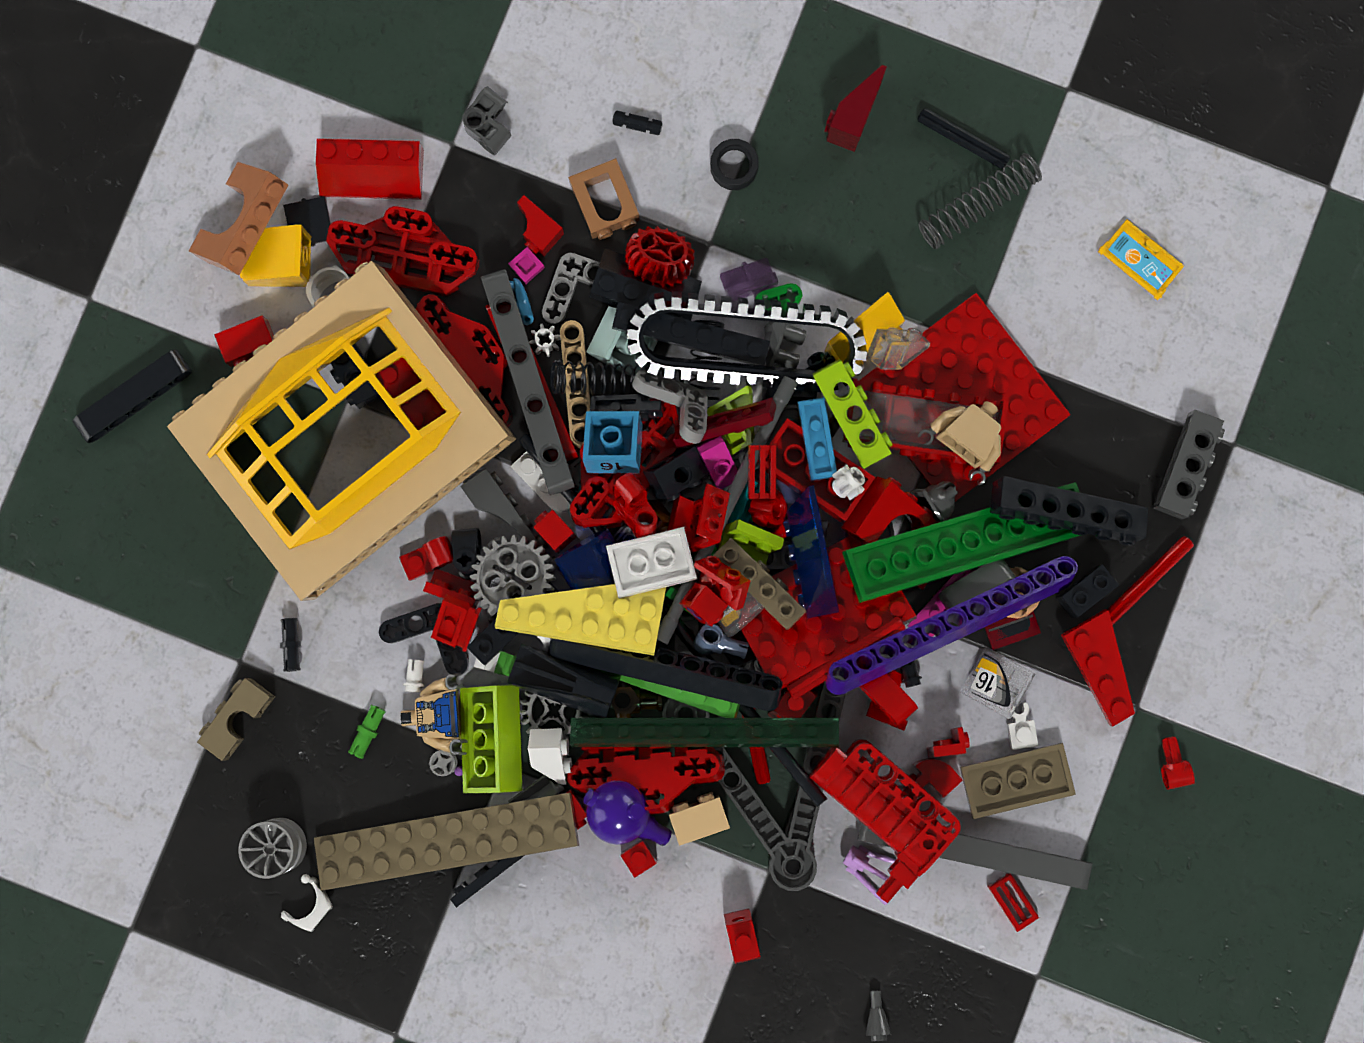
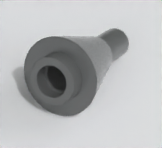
(877, 1022)

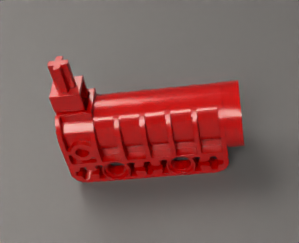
(888, 810)

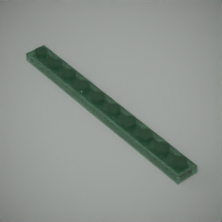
(704, 732)

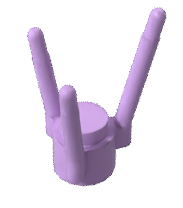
(857, 860)

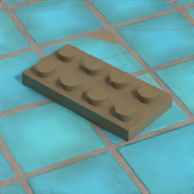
(1017, 780)

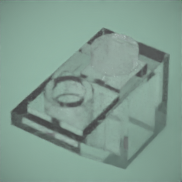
(896, 347)

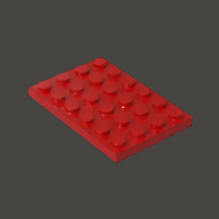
(818, 639)

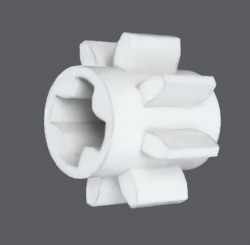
(543, 332)
(848, 482)

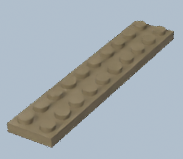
(446, 841)

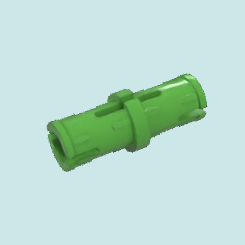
(366, 731)

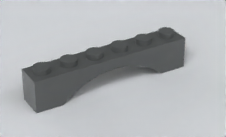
(488, 497)

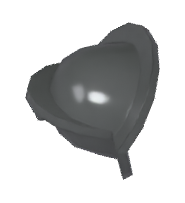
(938, 499)

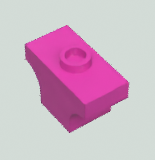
(718, 461)

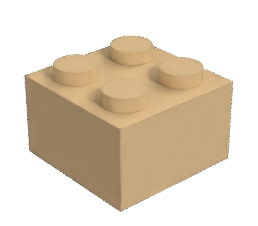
(698, 819)

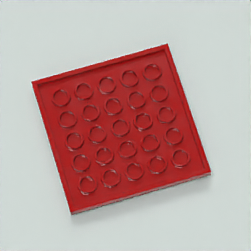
(978, 359)

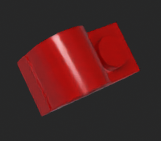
(426, 559)

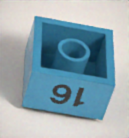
(612, 442)

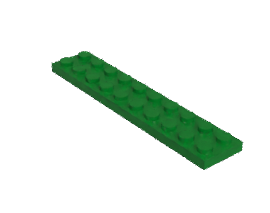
(944, 550)

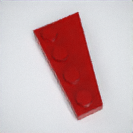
(1100, 663)

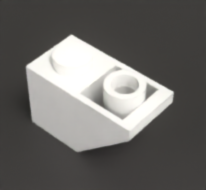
(549, 753)

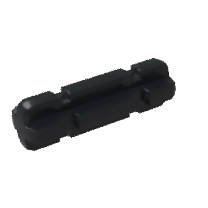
(637, 122)

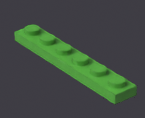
(709, 704)

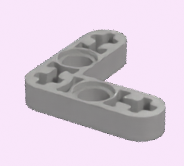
(570, 278)
(681, 396)

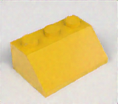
(880, 315)

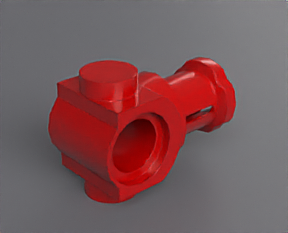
(770, 513)

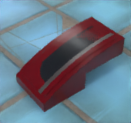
(1011, 630)

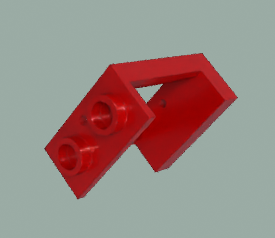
(701, 517)

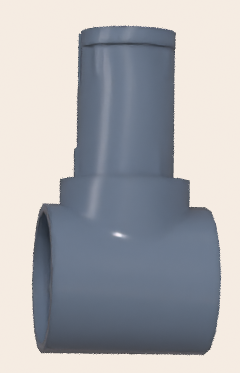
(720, 644)

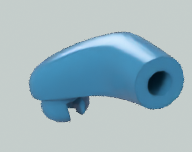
(522, 301)

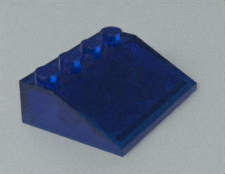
(811, 556)

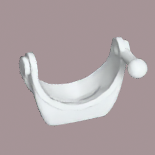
(322, 280)
(321, 907)

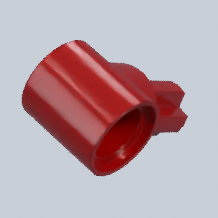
(1176, 771)

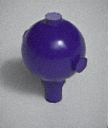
(619, 815)

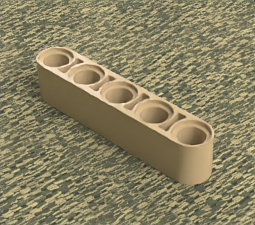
(570, 347)

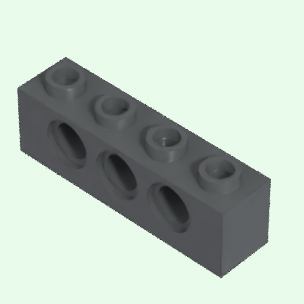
(1168, 498)

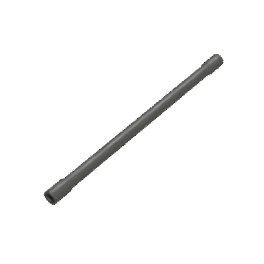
(781, 399)

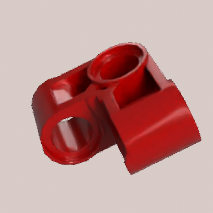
(633, 506)

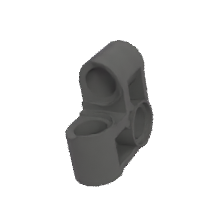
(488, 133)

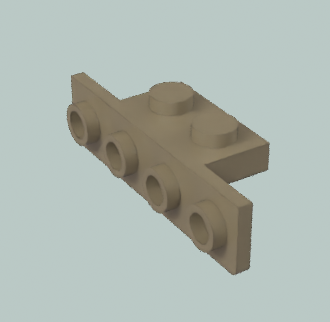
(768, 592)

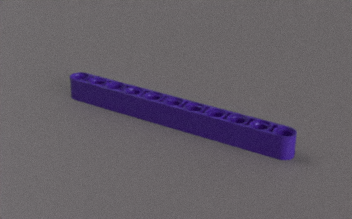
(947, 633)

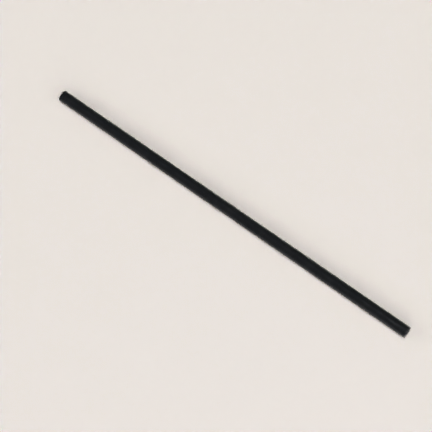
(687, 638)

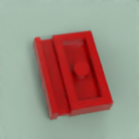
(455, 622)

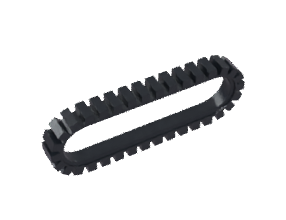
(840, 321)

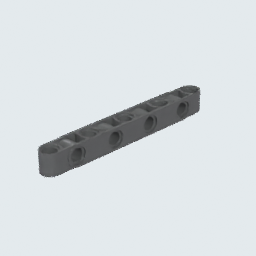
(527, 382)

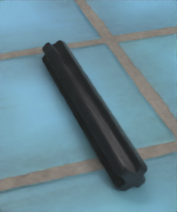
(963, 138)

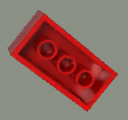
(794, 472)

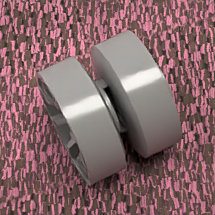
(272, 847)

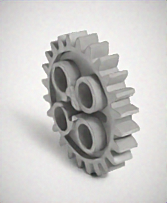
(525, 557)

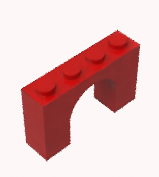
(880, 506)

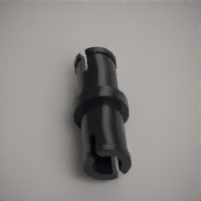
(290, 644)

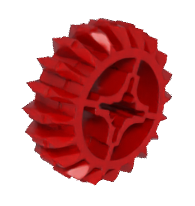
(659, 256)

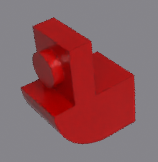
(937, 774)

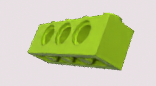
(866, 452)

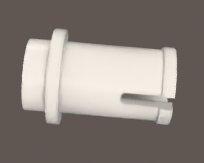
(414, 676)

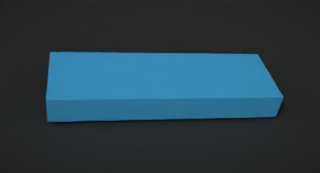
(817, 438)

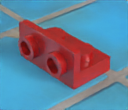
(723, 581)
(447, 583)
(953, 746)

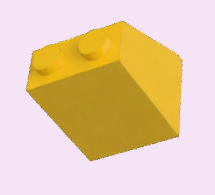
(280, 258)

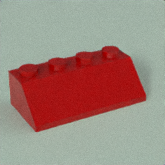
(369, 168)

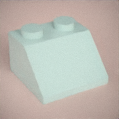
(612, 345)

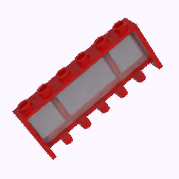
(908, 411)

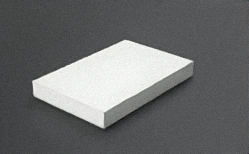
(651, 562)

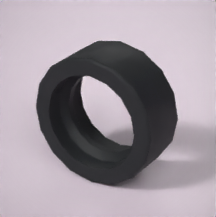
(742, 146)

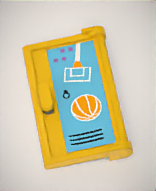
(1139, 261)

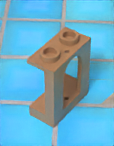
(595, 175)

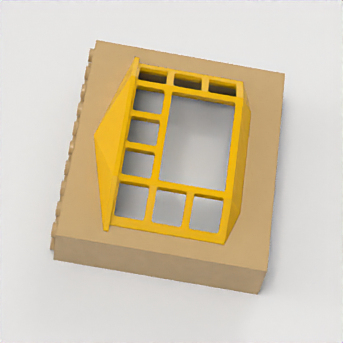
(392, 490)

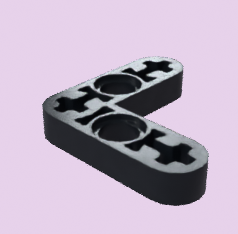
(399, 636)

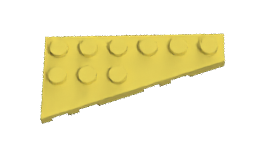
(588, 617)

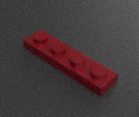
(734, 420)

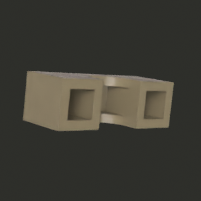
(219, 735)

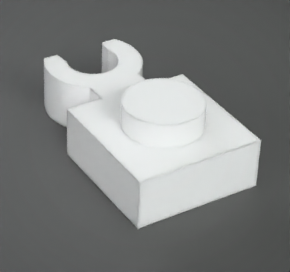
(1022, 732)

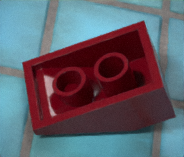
(849, 119)

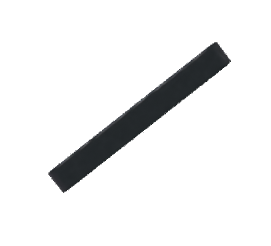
(679, 672)

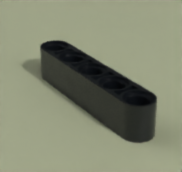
(132, 396)

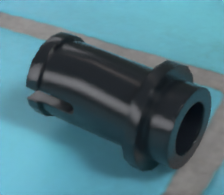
(910, 675)

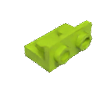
(752, 539)

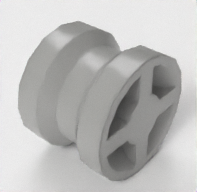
(439, 764)

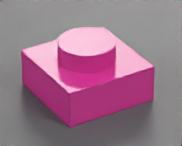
(526, 265)

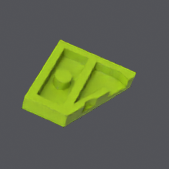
(735, 441)

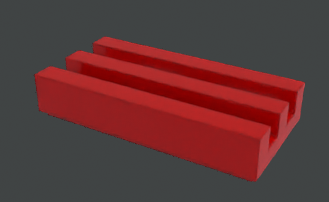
(772, 471)
(1001, 883)

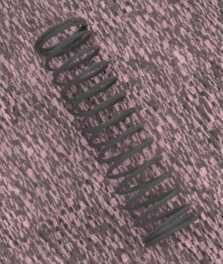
(932, 230)

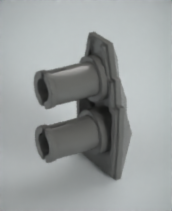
(775, 333)

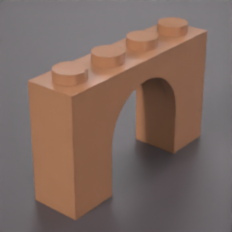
(234, 246)

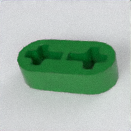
(781, 291)

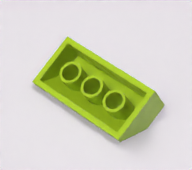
(494, 739)

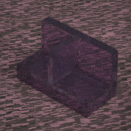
(748, 279)

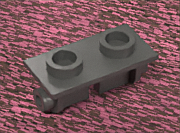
(541, 788)

